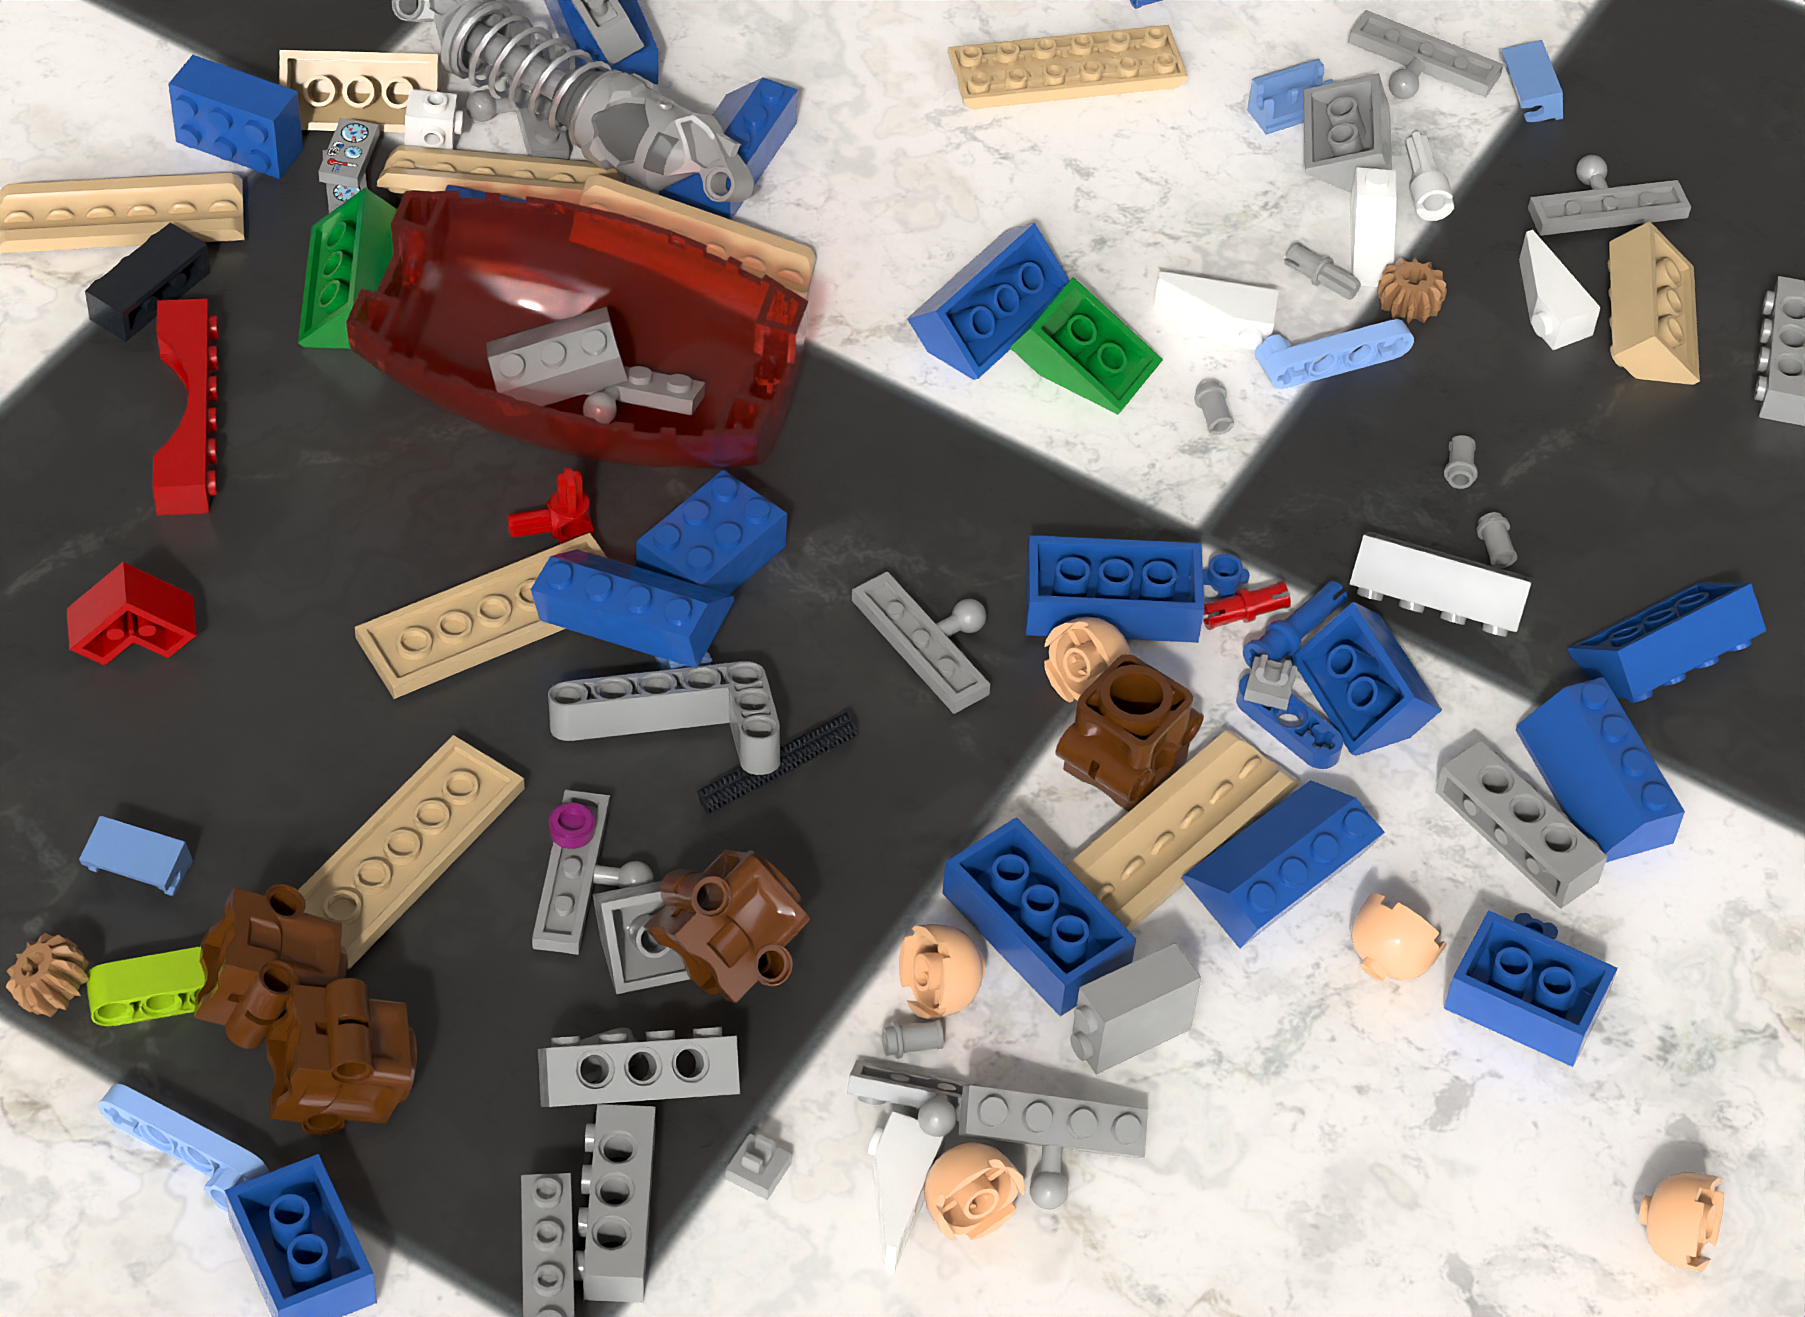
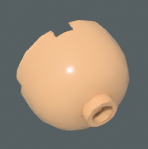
(1081, 653)
(1394, 940)
(940, 969)
(972, 1190)
(1683, 1218)

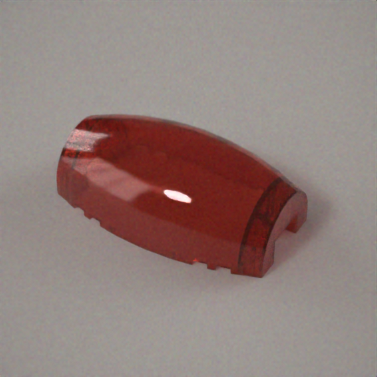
(504, 267)

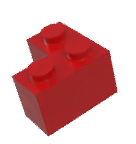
(130, 609)

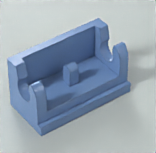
(1534, 80)
(1278, 97)
(137, 854)

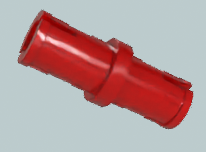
(1246, 605)

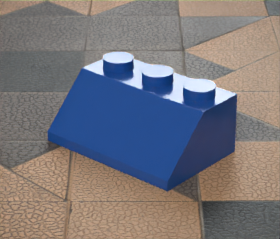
(1365, 681)

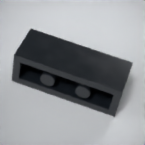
(156, 271)

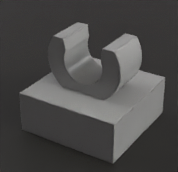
(1270, 682)
(758, 1165)

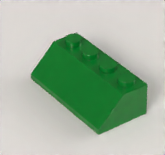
(345, 254)

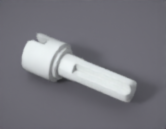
(1429, 188)

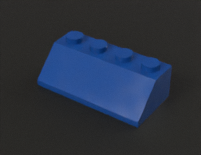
(758, 119)
(990, 301)
(630, 606)
(1671, 638)
(1601, 770)
(1282, 859)

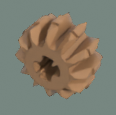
(1411, 290)
(47, 974)

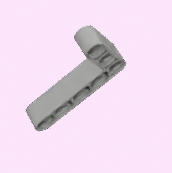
(674, 700)

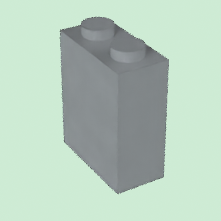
(1135, 1008)

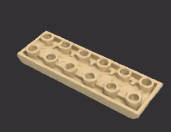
(1067, 67)
(510, 175)
(119, 211)
(758, 250)
(1179, 826)

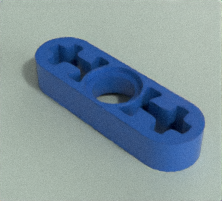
(1296, 738)

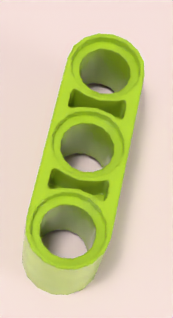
(145, 987)

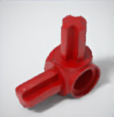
(564, 515)

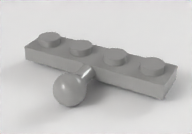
(1423, 54)
(536, 135)
(1607, 206)
(648, 389)
(925, 643)
(571, 882)
(931, 1097)
(1055, 1125)

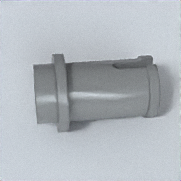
(1211, 398)
(1461, 469)
(1494, 532)
(912, 1037)

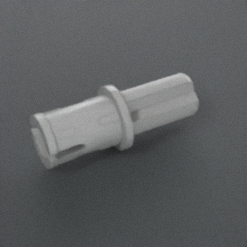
(1322, 271)

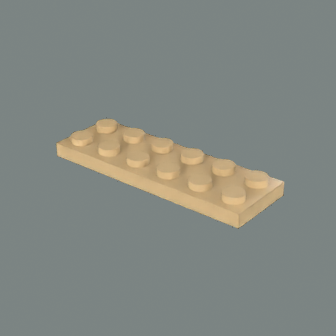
(461, 624)
(409, 843)

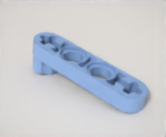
(1297, 364)
(182, 1139)

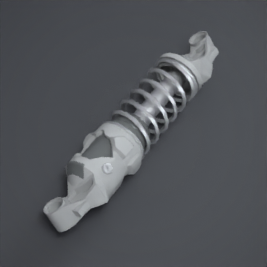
(608, 114)

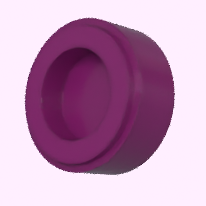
(572, 825)

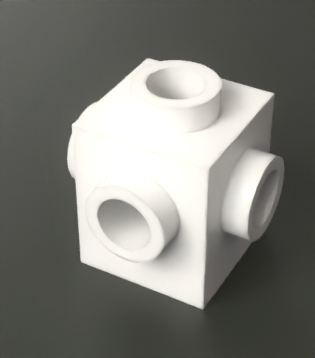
(432, 119)

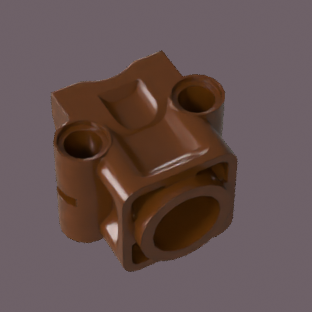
(1129, 731)
(730, 923)
(259, 955)
(339, 1057)

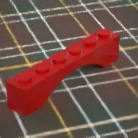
(183, 464)

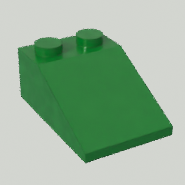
(1086, 349)

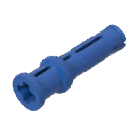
(1284, 637)

